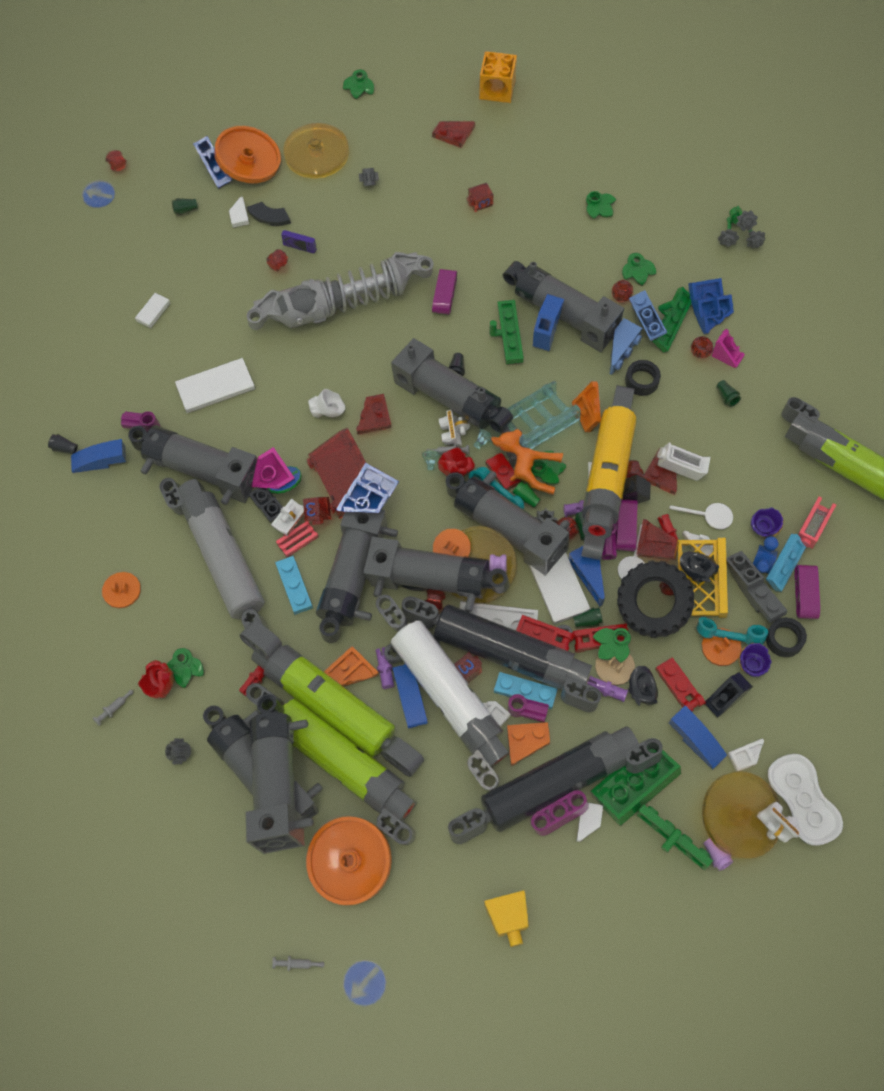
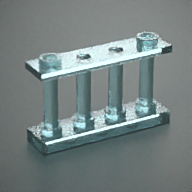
(553, 425)

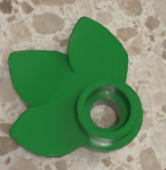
(358, 85)
(599, 204)
(639, 270)
(549, 470)
(610, 646)
(184, 670)

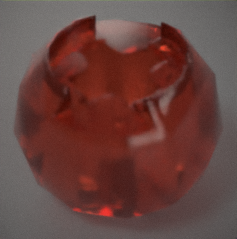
(116, 160)
(277, 260)
(625, 293)
(701, 347)
(633, 469)
(571, 529)
(435, 597)

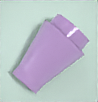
(720, 859)

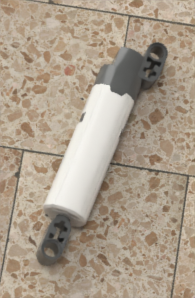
(448, 691)

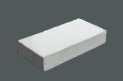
(152, 310)

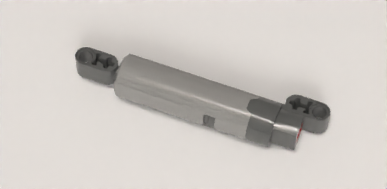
(217, 547)

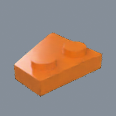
(589, 404)
(351, 668)
(526, 739)

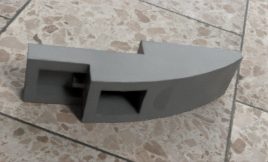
(753, 587)

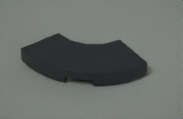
(265, 214)

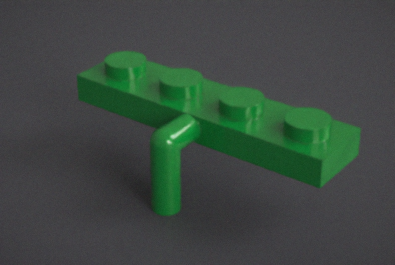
(674, 314)
(509, 331)
(674, 837)

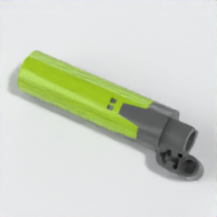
(833, 447)

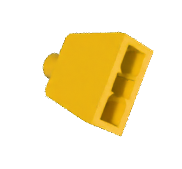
(508, 916)

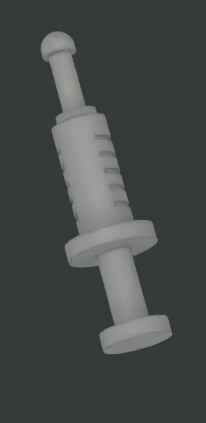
(441, 450)
(112, 708)
(295, 963)

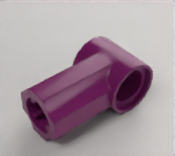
(132, 419)
(609, 548)
(530, 709)

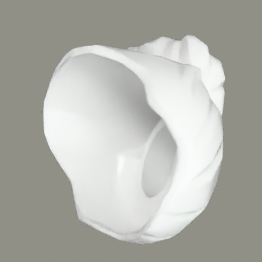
(327, 404)

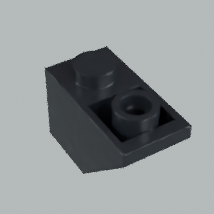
(636, 489)

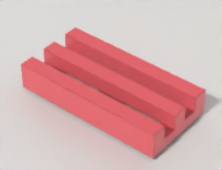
(308, 529)

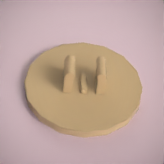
(614, 671)

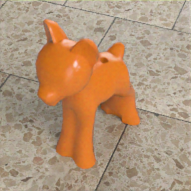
(525, 458)

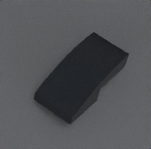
(266, 503)

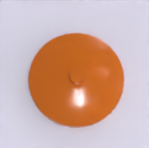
(247, 154)
(348, 860)

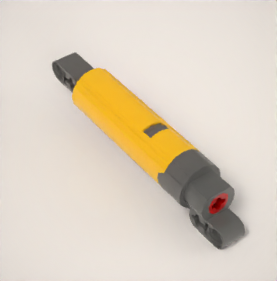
(608, 472)

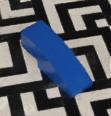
(98, 456)
(409, 696)
(698, 737)

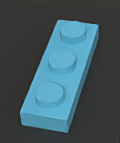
(786, 562)
(294, 585)
(511, 685)

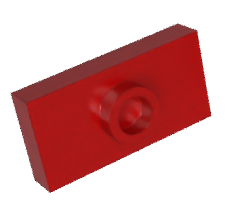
(503, 471)

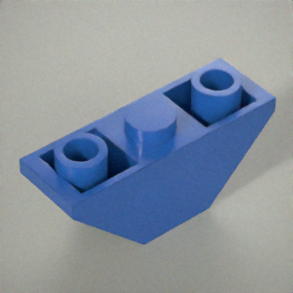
(547, 322)

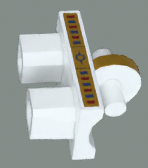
(456, 427)
(288, 517)
(778, 825)

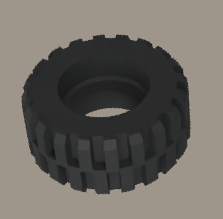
(647, 573)

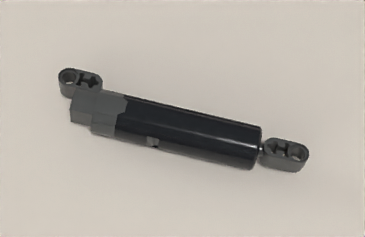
(508, 649)
(556, 779)

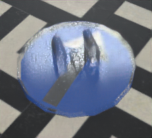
(98, 193)
(364, 983)

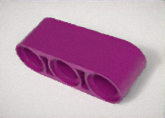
(444, 291)
(627, 526)
(807, 591)
(564, 803)

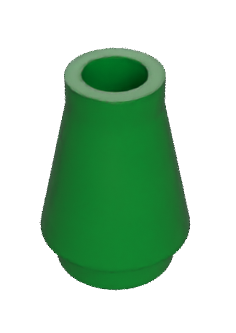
(527, 494)

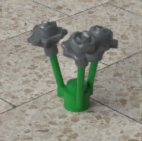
(744, 220)

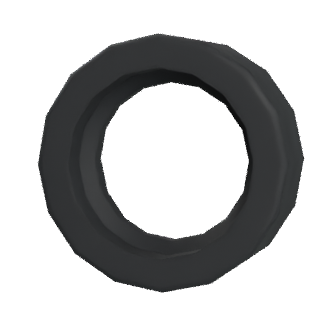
(646, 366)
(793, 625)

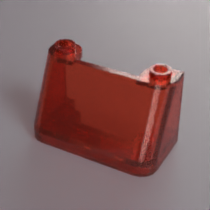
(337, 464)

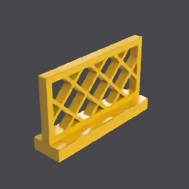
(719, 581)

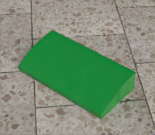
(626, 792)

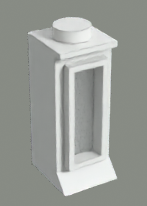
(683, 462)

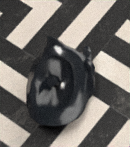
(698, 566)
(643, 686)

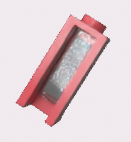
(815, 523)

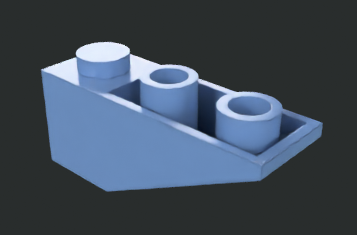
(647, 315)
(624, 338)

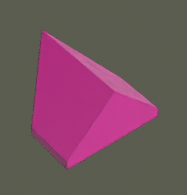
(727, 350)
(271, 471)

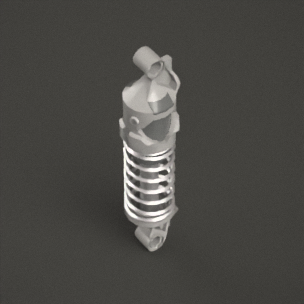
(320, 299)

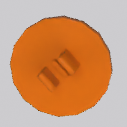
(452, 543)
(121, 590)
(721, 650)

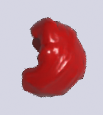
(455, 462)
(157, 681)

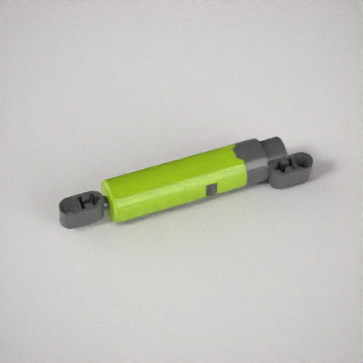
(329, 699)
(351, 766)

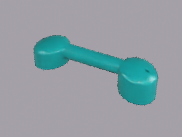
(482, 472)
(755, 633)

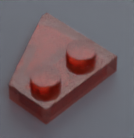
(453, 131)
(374, 415)
(661, 477)
(656, 543)

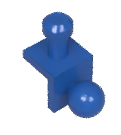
(766, 555)

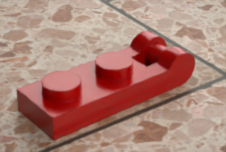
(544, 632)
(592, 644)
(679, 684)

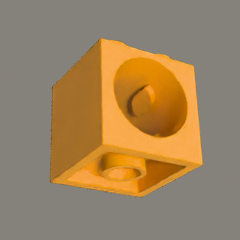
(497, 77)

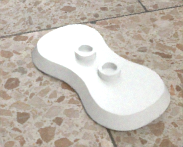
(798, 785)

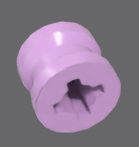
(498, 562)

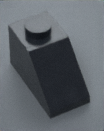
(728, 694)

